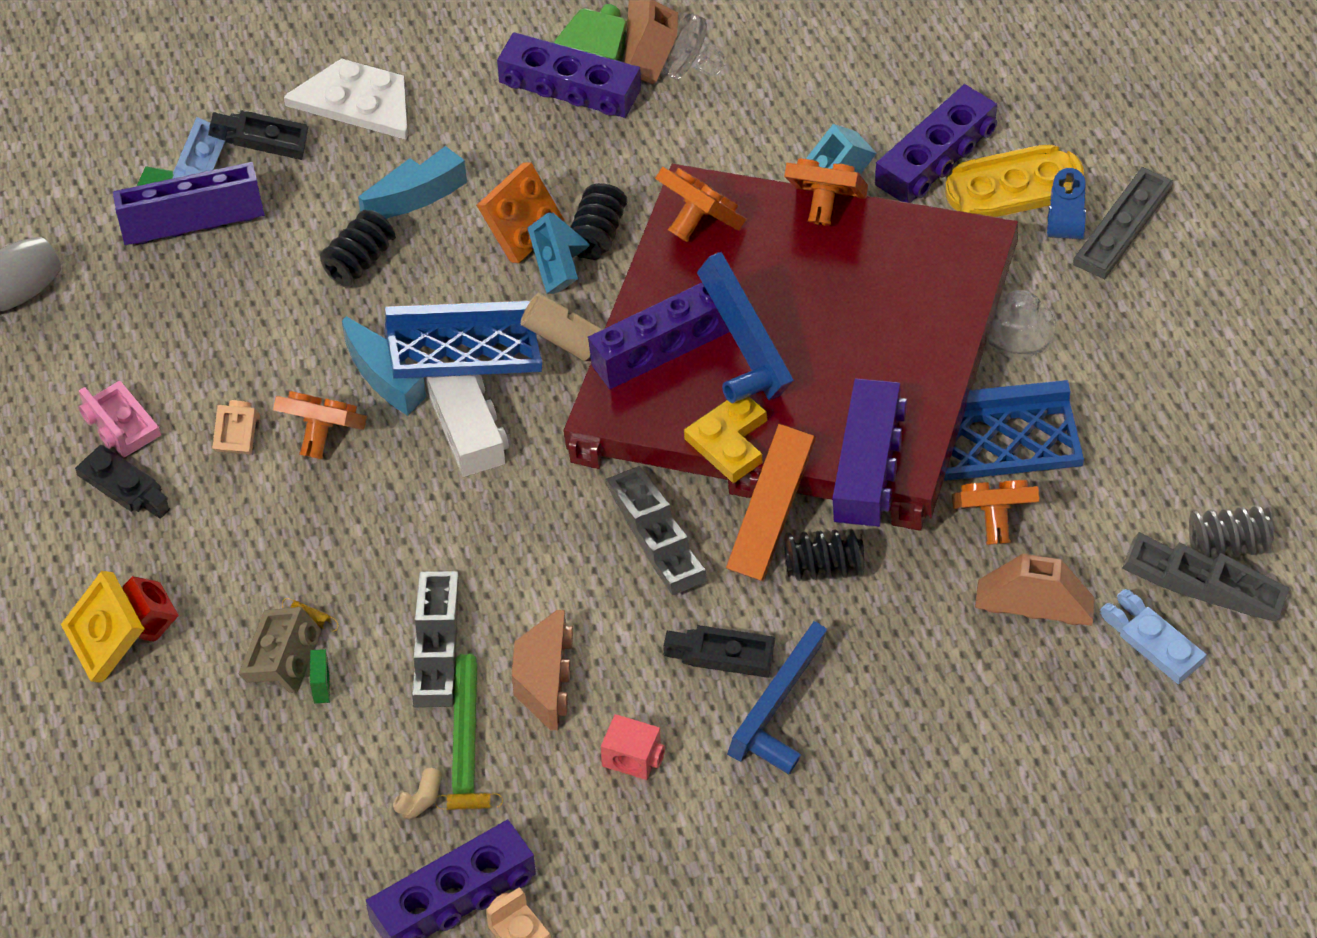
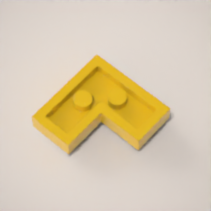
(721, 437)

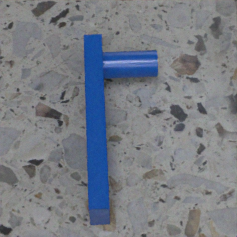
(767, 366)
(750, 733)

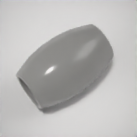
(26, 270)

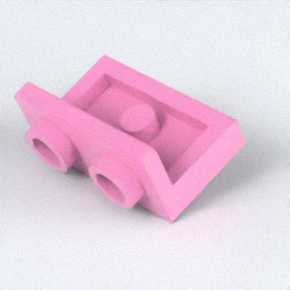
(119, 418)

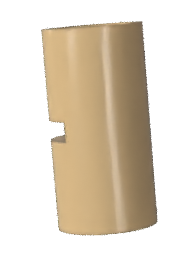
(557, 326)

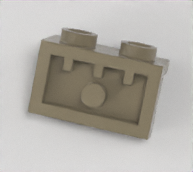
(281, 648)

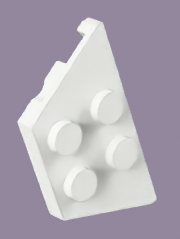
(355, 96)

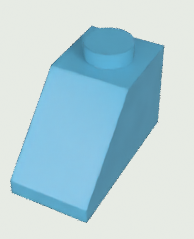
(842, 147)

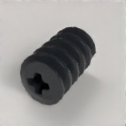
(599, 218)
(356, 247)
(824, 554)

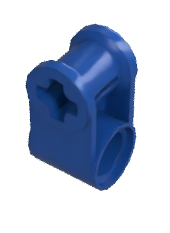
(1067, 210)

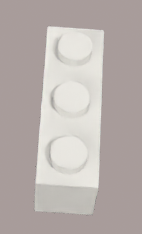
(468, 422)

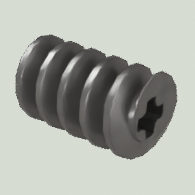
(1232, 530)

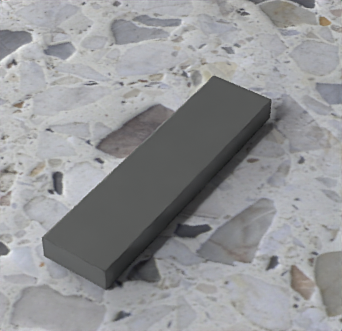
(1123, 223)

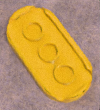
(1008, 181)

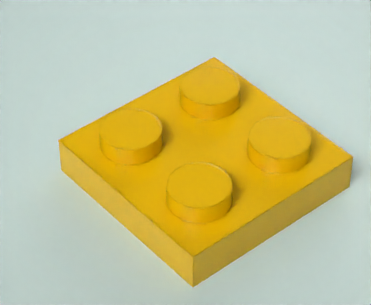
(102, 626)

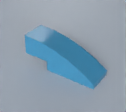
(415, 185)
(373, 361)

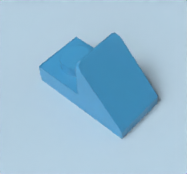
(554, 248)

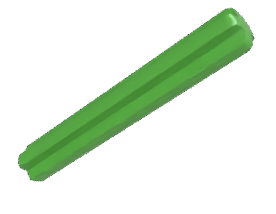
(464, 724)

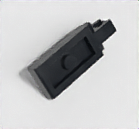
(260, 133)
(122, 482)
(722, 650)

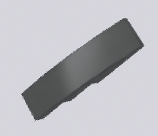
(656, 530)
(1211, 580)
(435, 639)

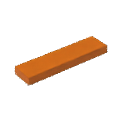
(771, 502)

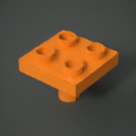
(825, 184)
(699, 200)
(516, 206)
(318, 418)
(995, 504)

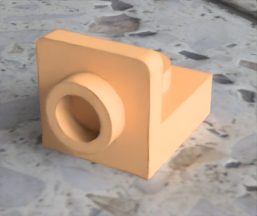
(235, 427)
(512, 918)

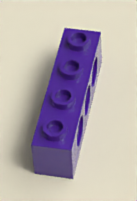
(569, 75)
(936, 144)
(655, 336)
(461, 868)

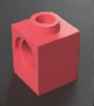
(632, 747)

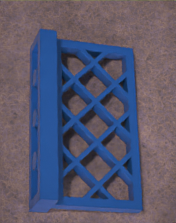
(450, 325)
(1030, 404)

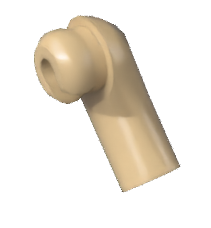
(426, 796)

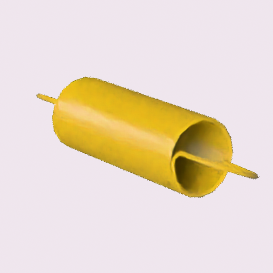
(318, 616)
(468, 801)

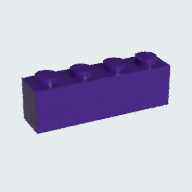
(188, 203)
(867, 453)

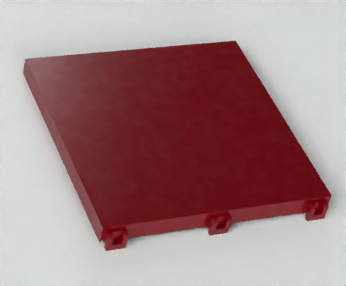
(870, 298)

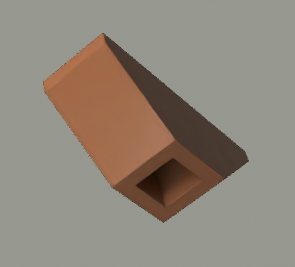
(649, 37)
(1037, 590)
(541, 668)

